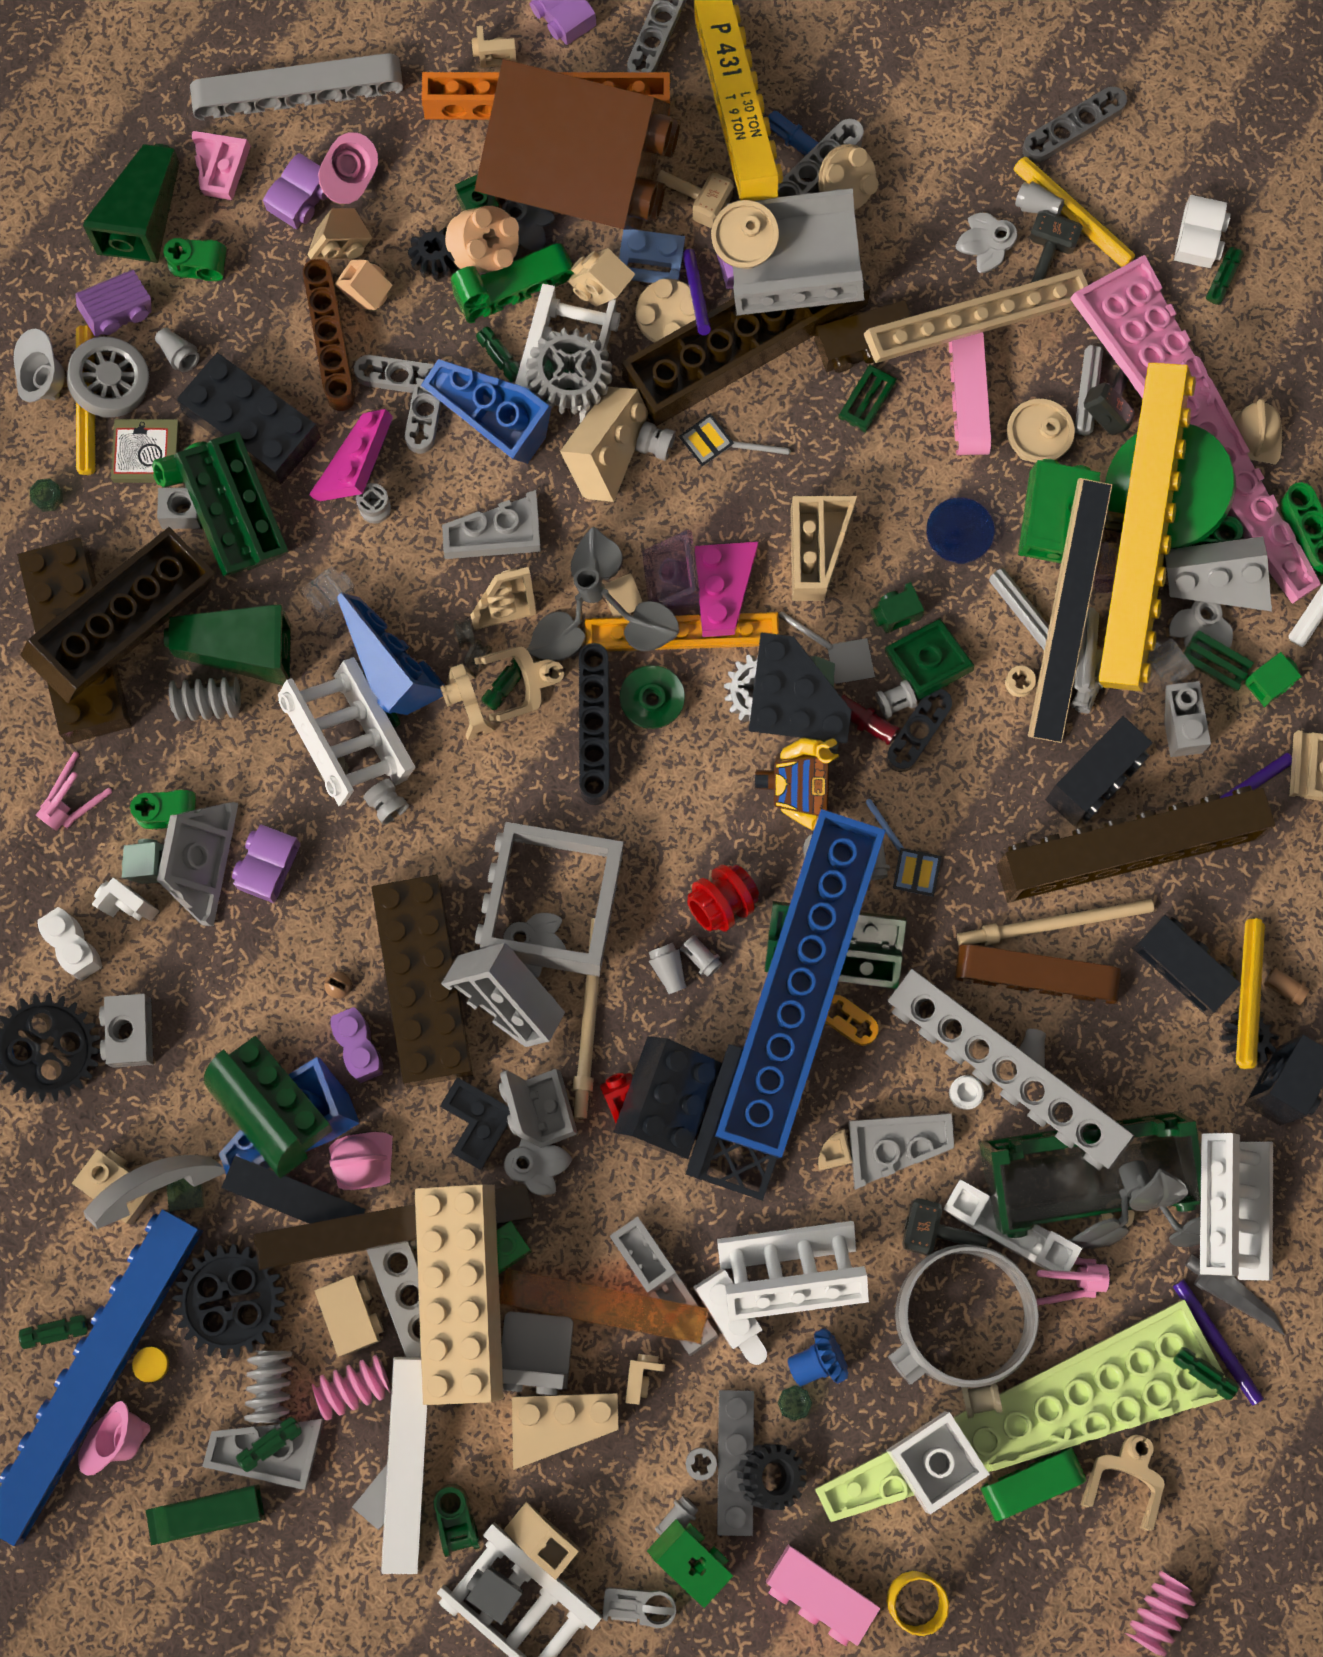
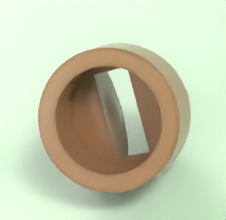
(334, 991)

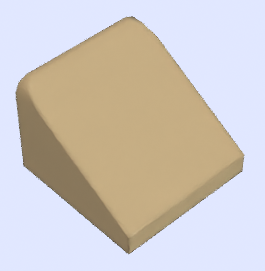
(625, 593)

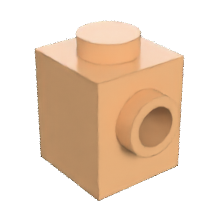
(364, 284)

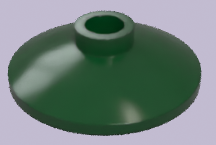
(652, 681)

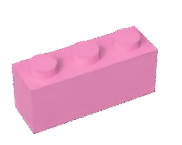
(821, 1596)

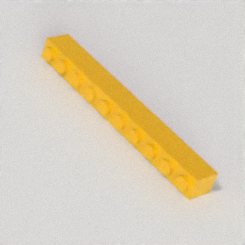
(1146, 526)

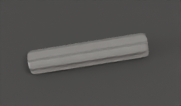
(1090, 378)
(1020, 605)
(1087, 656)

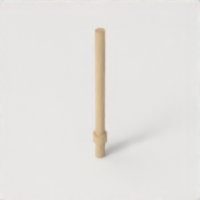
(992, 933)
(583, 1081)

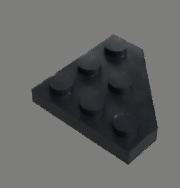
(794, 694)

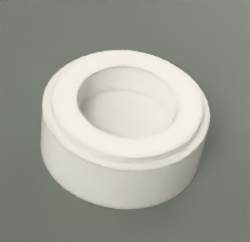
(966, 1092)

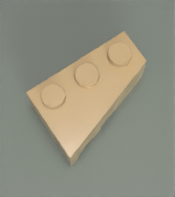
(605, 443)
(816, 542)
(559, 1422)

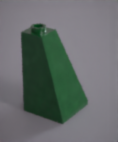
(136, 207)
(238, 641)

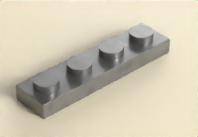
(734, 1440)

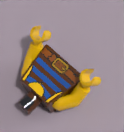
(800, 779)

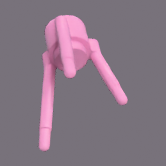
(54, 810)
(1090, 1277)

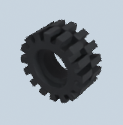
(790, 1476)

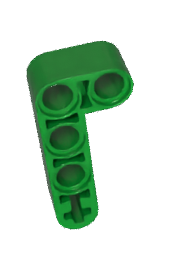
(513, 284)

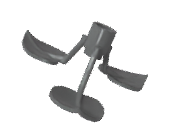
(596, 560)
(1145, 1195)

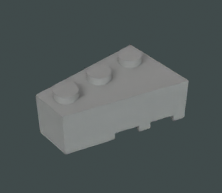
(1222, 573)
(507, 991)

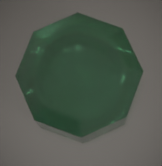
(46, 495)
(794, 1403)

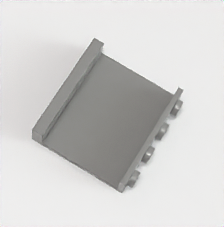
(813, 257)

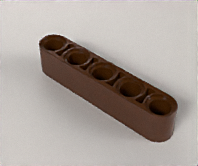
(328, 321)
(1038, 972)

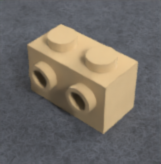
(600, 277)
(104, 1170)

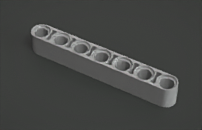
(296, 85)

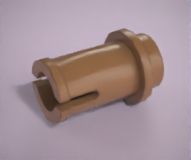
(1287, 986)

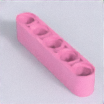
(970, 395)

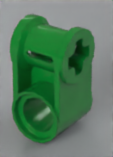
(197, 260)
(163, 806)

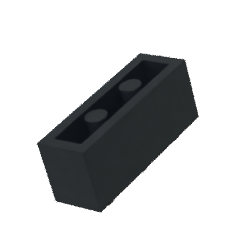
(1187, 965)

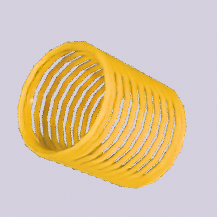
(943, 1607)

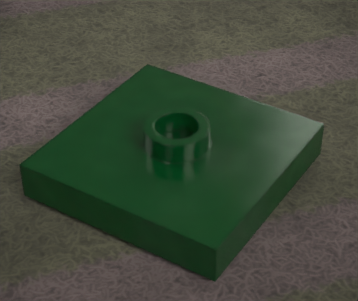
(929, 659)

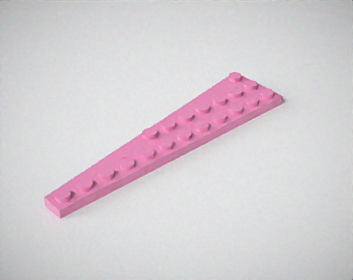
(1141, 329)

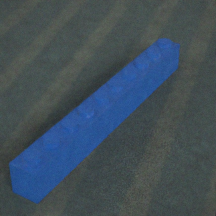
(93, 1372)

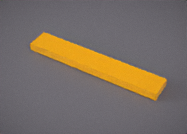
(610, 632)

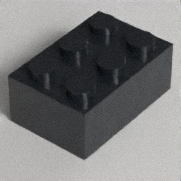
(1100, 772)
(1290, 1082)
(667, 1097)

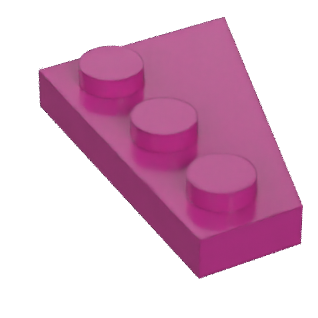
(355, 458)
(723, 580)

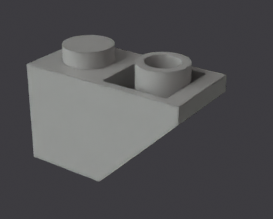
(1185, 720)

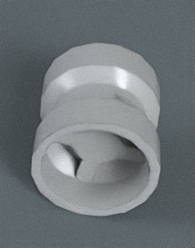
(655, 440)
(376, 510)
(385, 801)

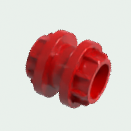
(728, 894)

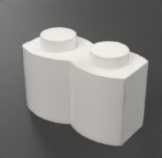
(1201, 231)
(71, 949)

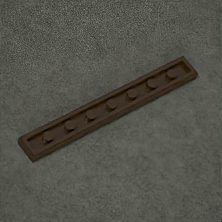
(366, 1231)

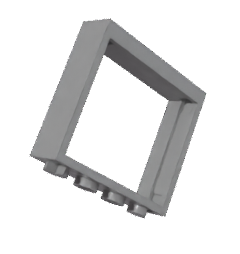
(542, 955)

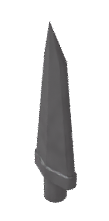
(1234, 1293)

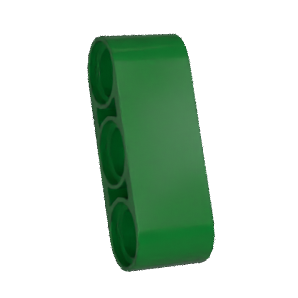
(1309, 514)
(1033, 1485)

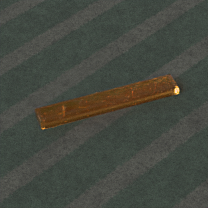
(604, 1306)

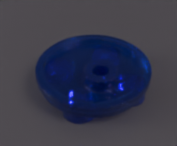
(960, 530)

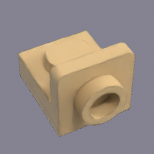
(493, 51)
(637, 1383)

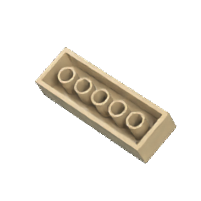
(459, 1295)

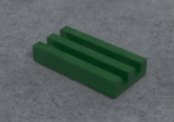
(855, 420)
(1240, 673)

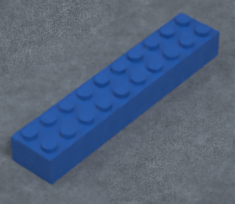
(800, 984)

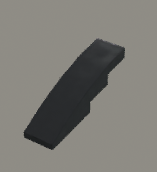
(285, 1193)

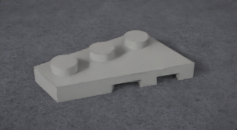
(500, 531)
(895, 1143)
(287, 1467)

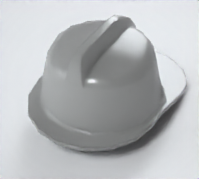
(36, 368)

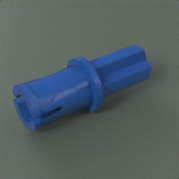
(791, 133)

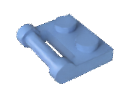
(652, 249)

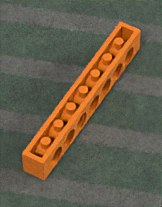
(472, 93)

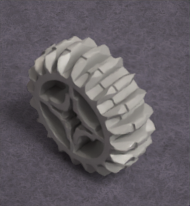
(584, 352)

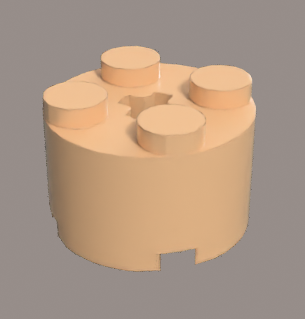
(483, 238)

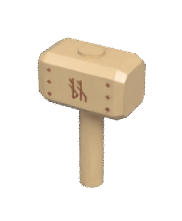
(709, 199)

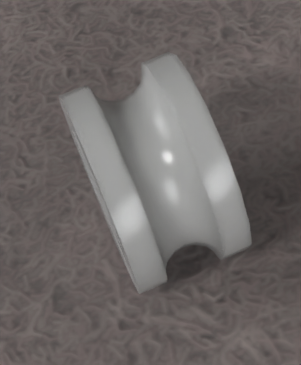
(710, 1467)

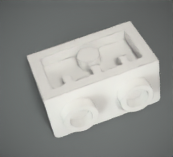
(115, 896)

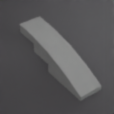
(656, 1272)

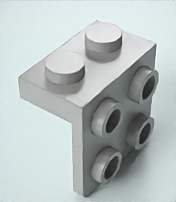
(538, 1107)
(536, 1352)

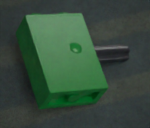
(1050, 506)

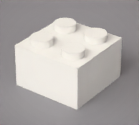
(937, 1462)

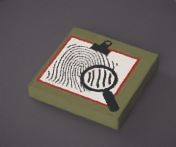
(138, 444)

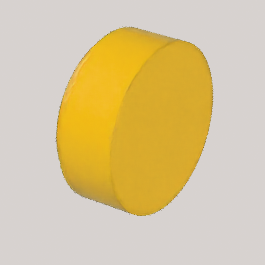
(150, 1364)

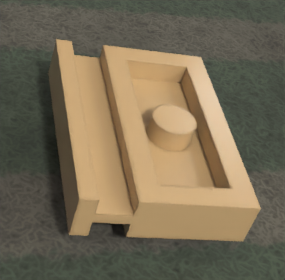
(1307, 766)

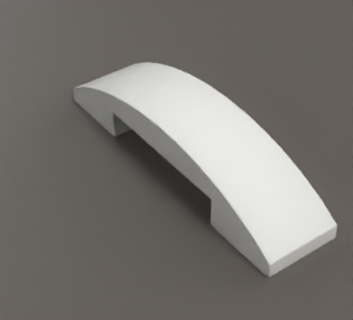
(1039, 1246)

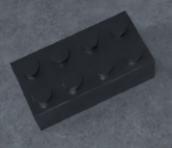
(231, 401)

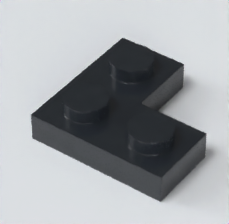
(485, 1122)

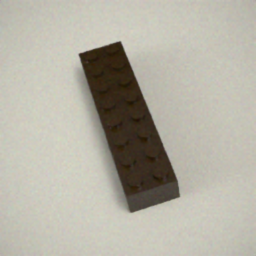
(693, 366)
(1134, 844)

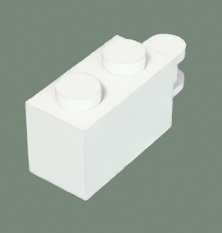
(737, 1332)

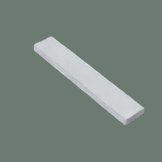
(404, 1469)

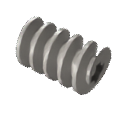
(205, 700)
(268, 1386)

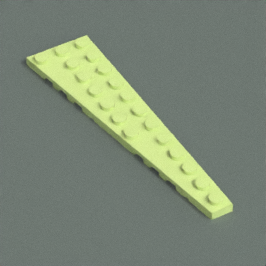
(1075, 1401)

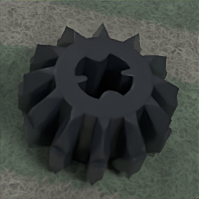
(437, 261)
(1264, 1037)

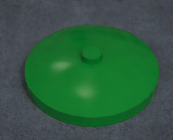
(1204, 489)

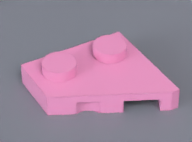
(219, 163)

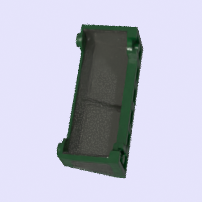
(1045, 1181)

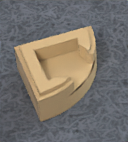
(835, 1152)

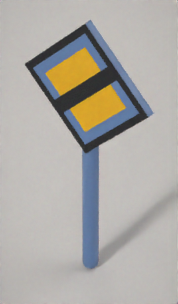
(915, 870)

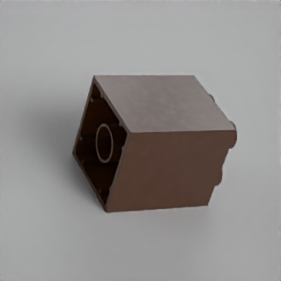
(576, 147)

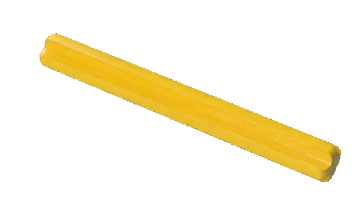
(1074, 211)
(85, 420)
(1250, 994)

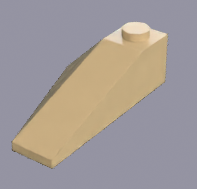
(505, 599)

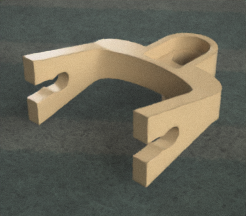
(533, 677)
(460, 689)
(1132, 1464)

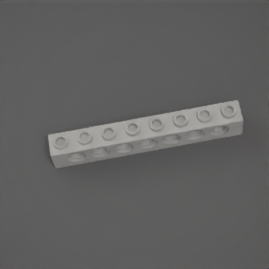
(917, 989)

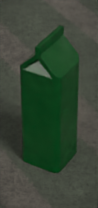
(205, 1514)

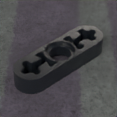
(913, 753)

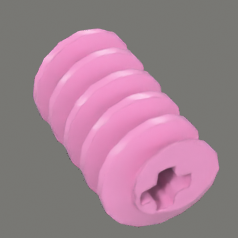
(351, 1388)
(1162, 1614)

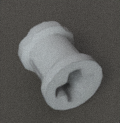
(896, 699)

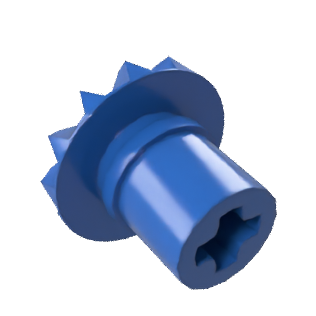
(819, 1360)

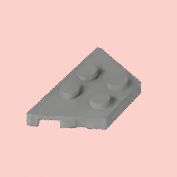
(197, 858)

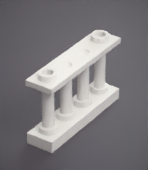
(550, 307)
(365, 709)
(1236, 1207)
(797, 1292)
(525, 1568)

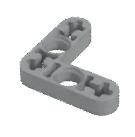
(419, 396)

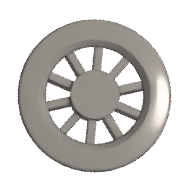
(107, 377)

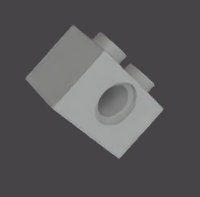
(138, 1047)

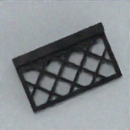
(706, 1140)

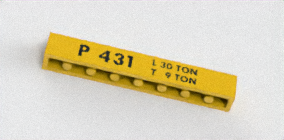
(737, 100)

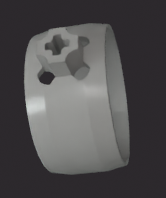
(908, 1358)

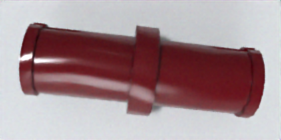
(868, 721)

